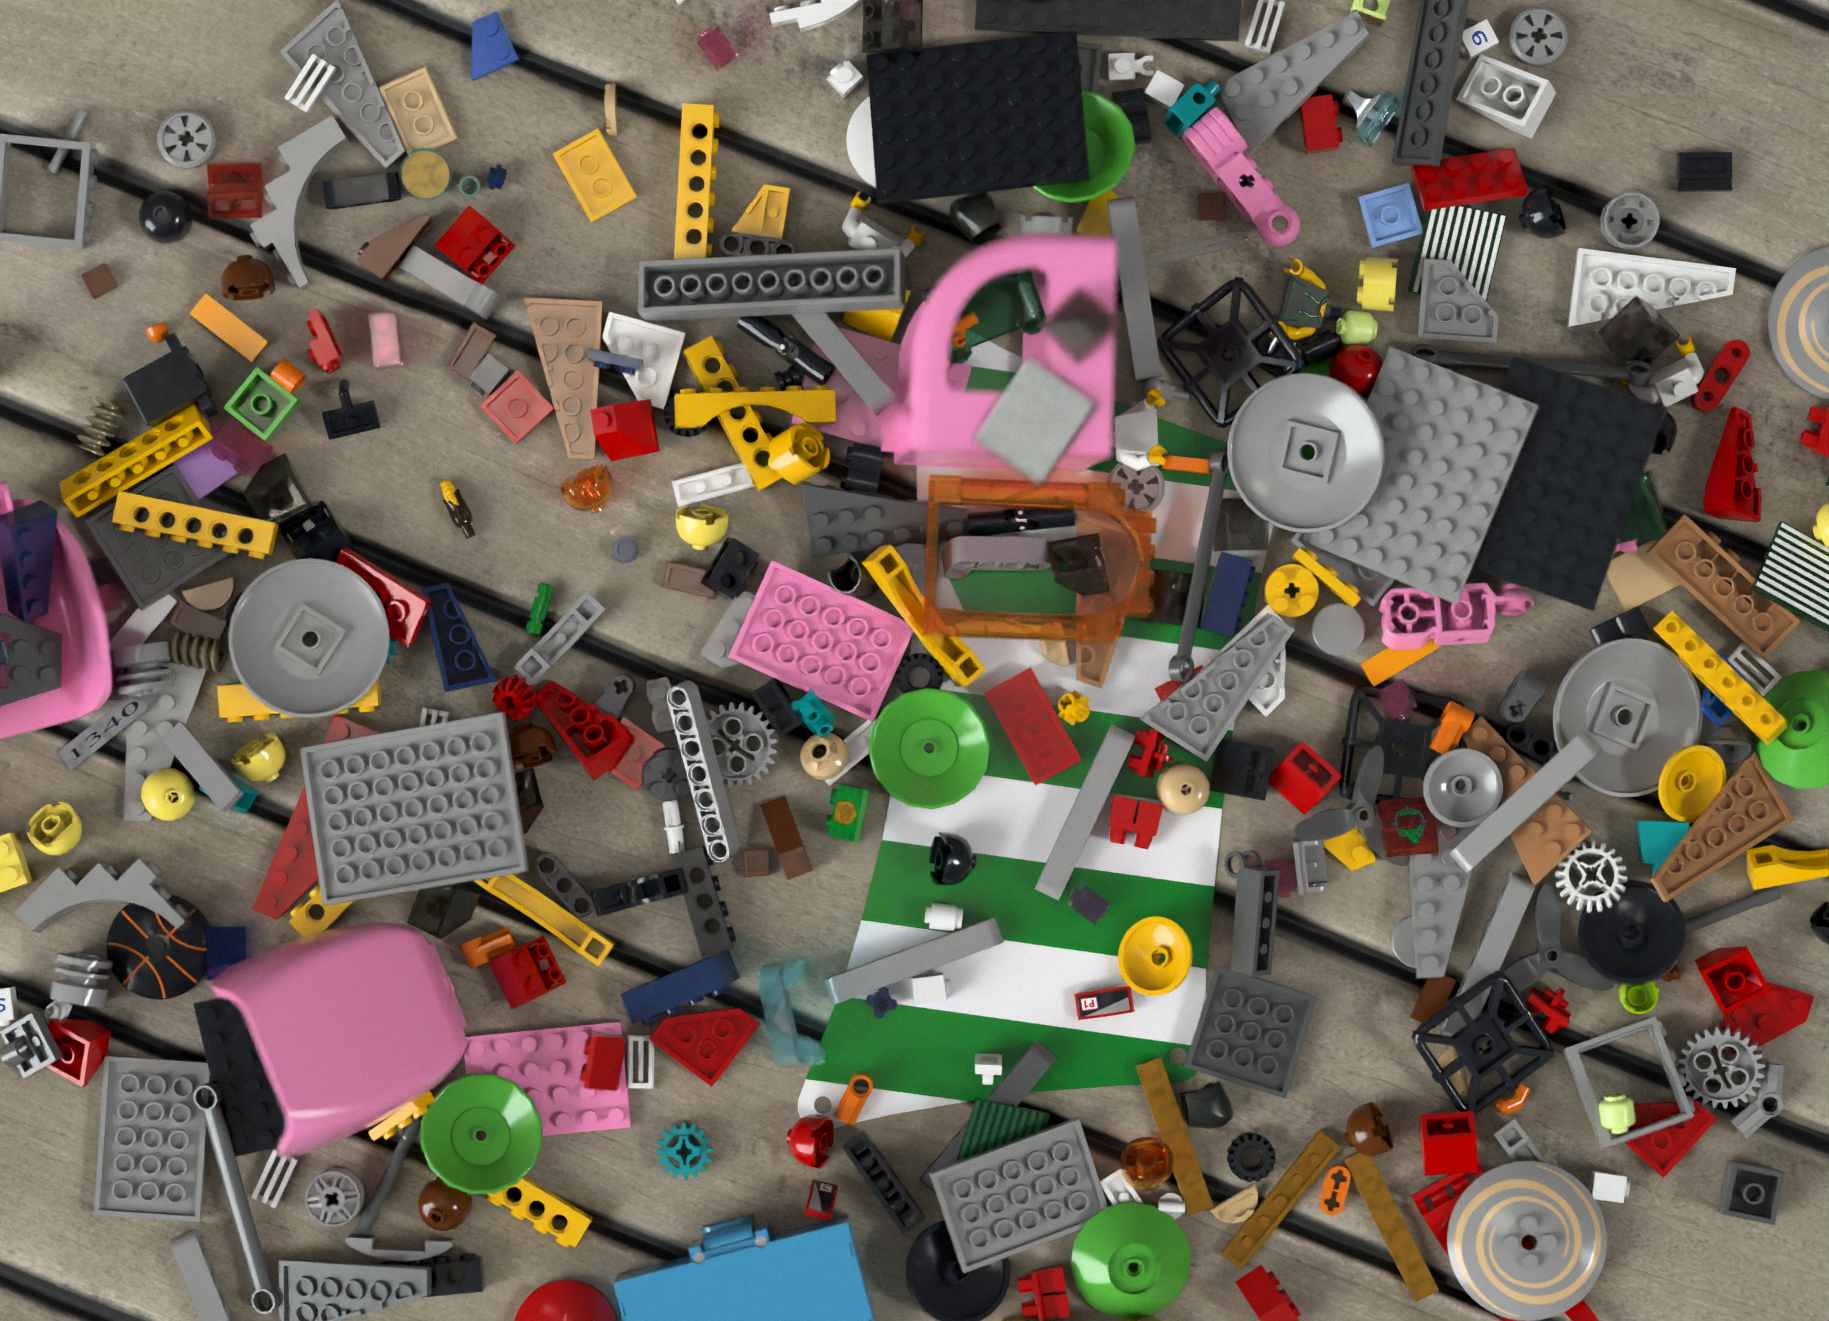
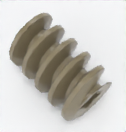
(100, 427)
(197, 653)

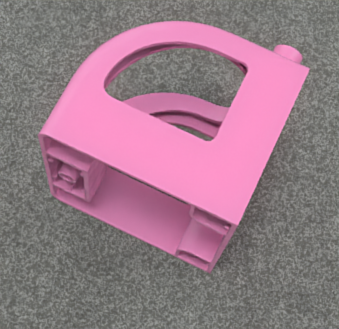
(939, 424)

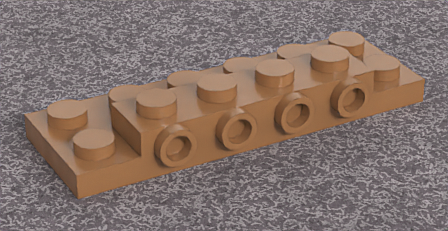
(1722, 585)

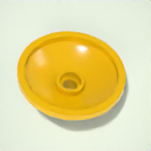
(1691, 782)
(1141, 955)

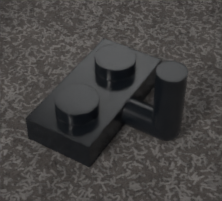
(350, 418)

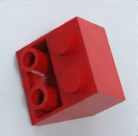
(475, 245)
(1303, 777)
(527, 972)
(604, 1061)
(1448, 1143)

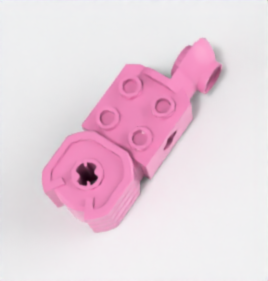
(1221, 152)
(1446, 622)

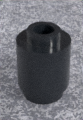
(1321, 346)

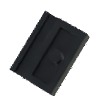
(1705, 172)

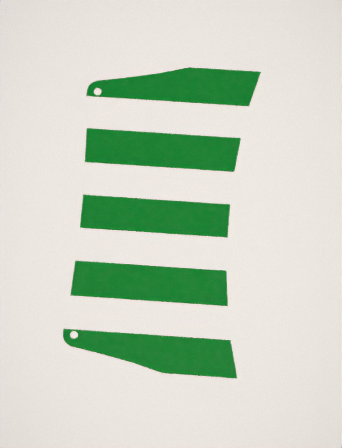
(1049, 950)

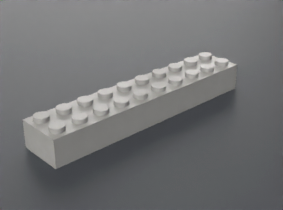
(772, 284)

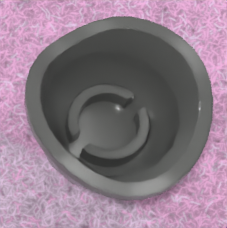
(1730, 743)

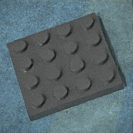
(151, 564)
(1250, 1032)

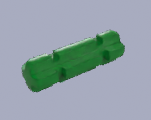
(539, 608)

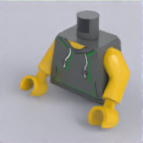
(1304, 303)

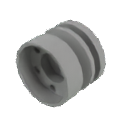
(1643, 213)
(143, 668)
(81, 979)
(350, 1196)

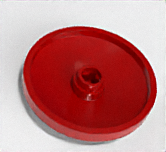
(566, 1302)

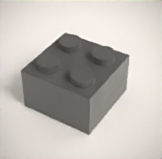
(1751, 1192)

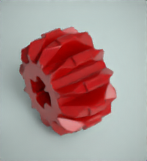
(514, 697)

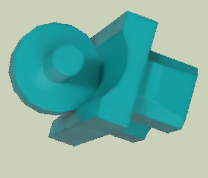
(814, 713)

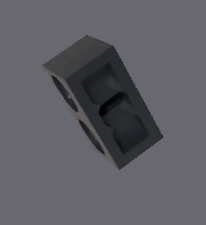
(725, 564)
(776, 706)

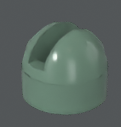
(471, 191)

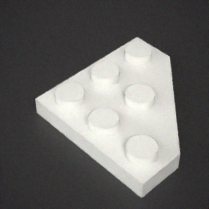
(654, 345)
(1271, 688)

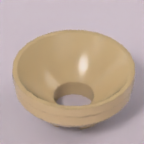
(831, 763)

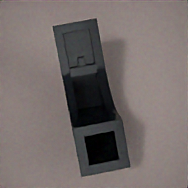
(639, 891)

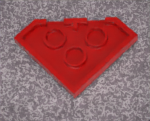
(1769, 1015)
(705, 1040)
(1667, 1146)

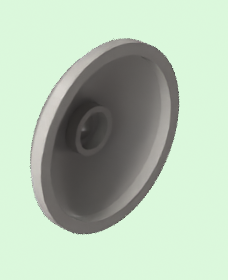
(1475, 799)

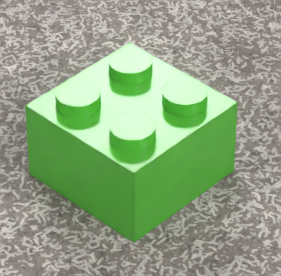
(262, 405)

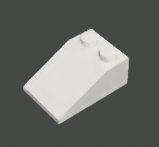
(1507, 95)

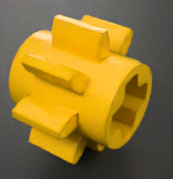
(1073, 707)

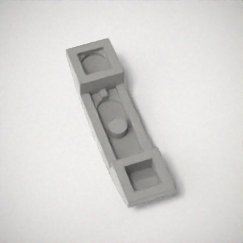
(560, 638)
(1517, 1143)
(366, 1245)

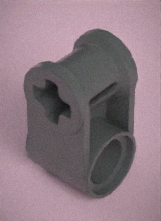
(613, 701)

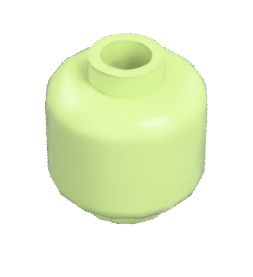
(1357, 327)
(1617, 1112)

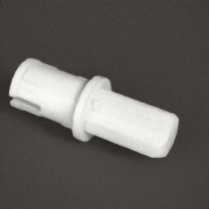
(673, 826)

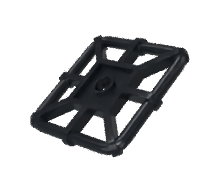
(1230, 334)
(1388, 736)
(1467, 1041)

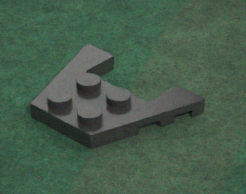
(32, 659)

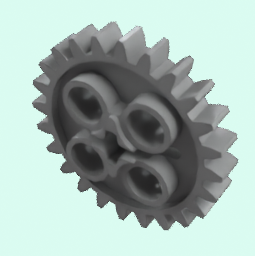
(750, 725)
(1744, 1059)

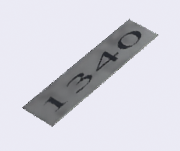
(102, 731)

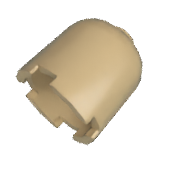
(1170, 788)

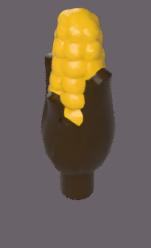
(457, 508)

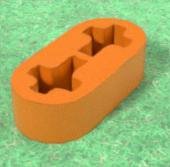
(1186, 464)
(1341, 1190)

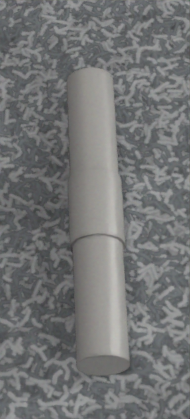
(70, 135)

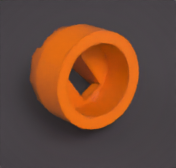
(157, 332)

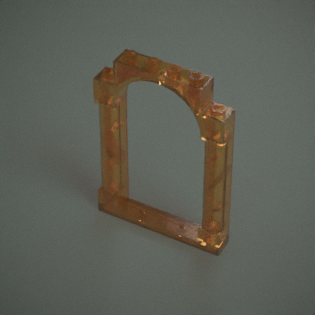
(1091, 496)

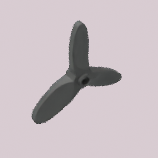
(1338, 821)
(1533, 966)

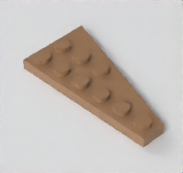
(564, 338)
(1121, 565)
(1733, 822)
(1552, 829)

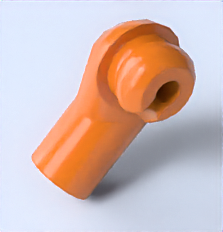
(959, 329)
(1514, 1103)

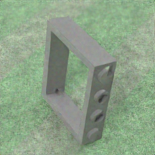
(87, 184)
(1666, 1056)

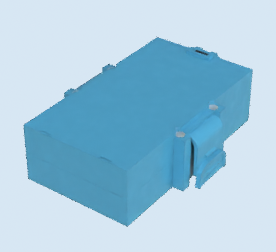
(754, 1277)

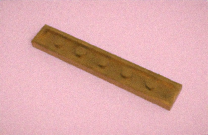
(1174, 1134)
(1280, 1199)
(1391, 1225)

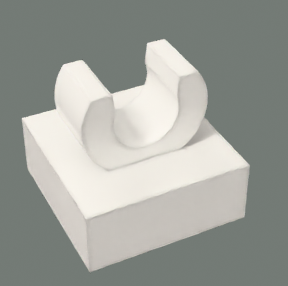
(988, 1066)

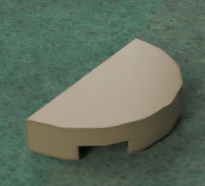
(610, 109)
(211, 595)
(1055, 652)
(1459, 1078)
(1237, 1207)

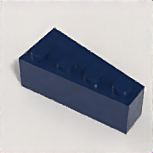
(27, 558)
(455, 645)
(680, 987)

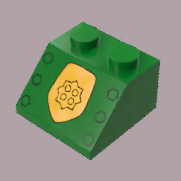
(847, 813)

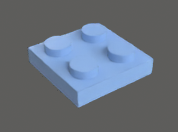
(1390, 215)

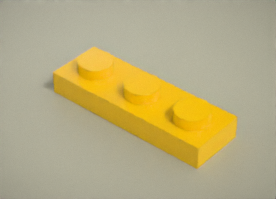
(1327, 576)
(402, 1118)

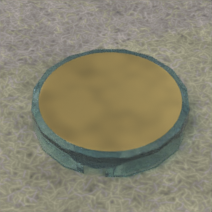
(425, 174)

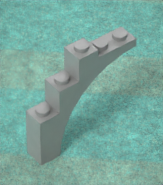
(280, 228)
(65, 893)

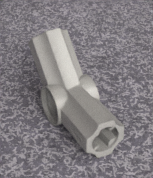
(1754, 1114)

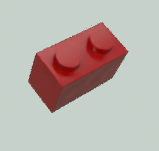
(1319, 124)

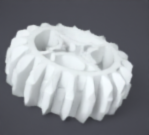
(1599, 884)

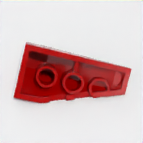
(1731, 482)
(589, 734)

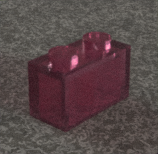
(386, 340)
(240, 447)

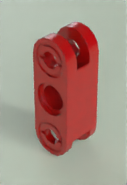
(1731, 367)

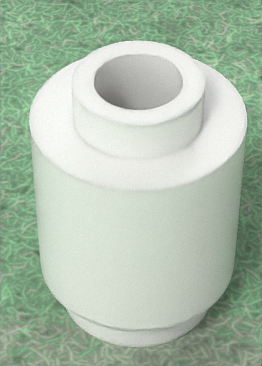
(943, 916)

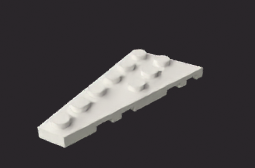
(1610, 280)

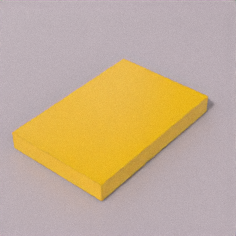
(595, 175)

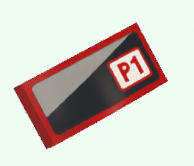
(1104, 1002)
(821, 1200)

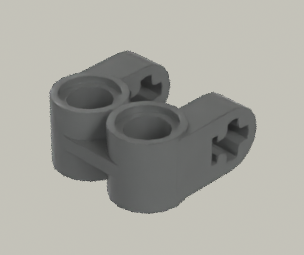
(1525, 692)

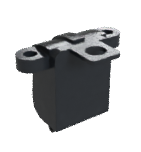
(169, 385)

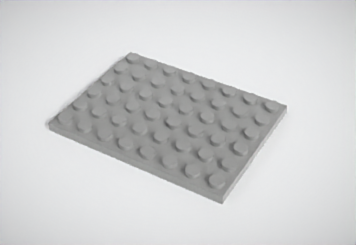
(1442, 475)
(414, 809)

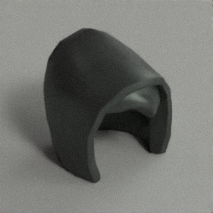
(975, 216)
(853, 578)
(1206, 1107)

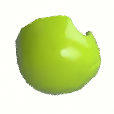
(1639, 998)

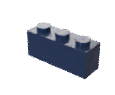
(1227, 594)

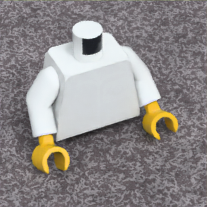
(869, 235)
(1672, 381)
(1137, 434)

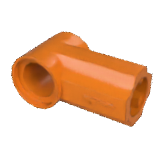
(288, 376)
(1454, 722)
(484, 948)
(853, 1100)

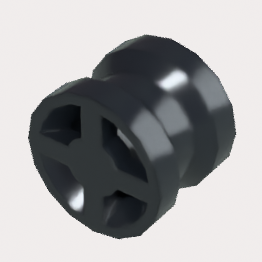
(788, 378)

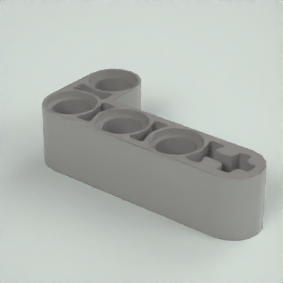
(449, 282)
(994, 553)

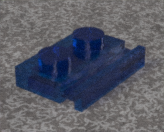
(224, 948)

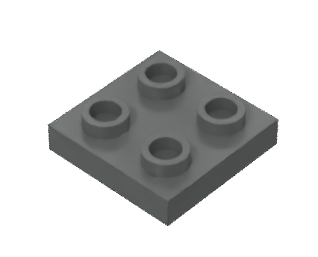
(29, 1045)

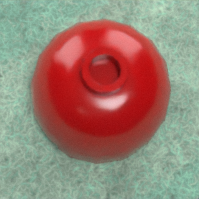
(1357, 368)
(810, 1140)

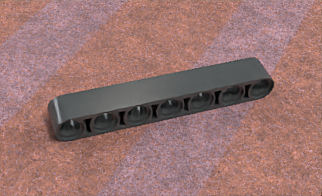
(1009, 1091)

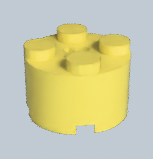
(1378, 283)

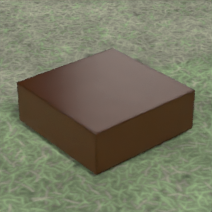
(1211, 206)
(99, 280)
(756, 863)

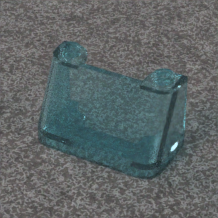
(773, 985)

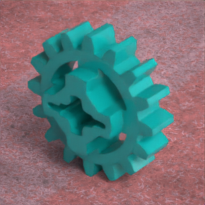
(672, 1150)

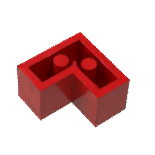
(1265, 1298)

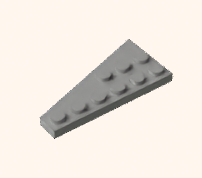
(1281, 83)
(351, 88)
(1210, 701)

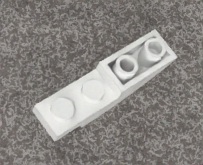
(812, 14)

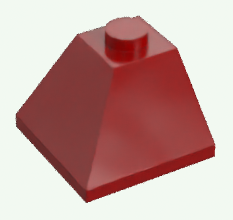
(625, 429)
(1732, 977)
(82, 1048)

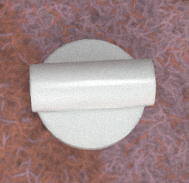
(57, 1010)
(1171, 1204)

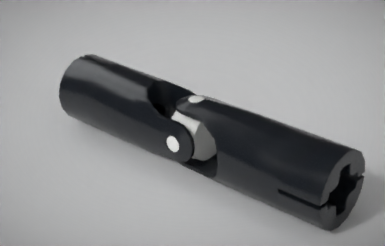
(772, 337)
(998, 520)

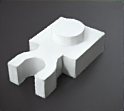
(1124, 67)

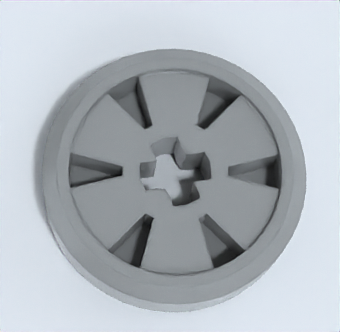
(1546, 50)
(180, 124)
(1152, 483)

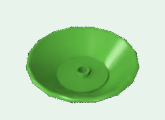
(1108, 147)
(1799, 755)
(933, 777)
(488, 1106)
(1125, 1236)

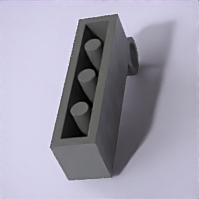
(1253, 915)

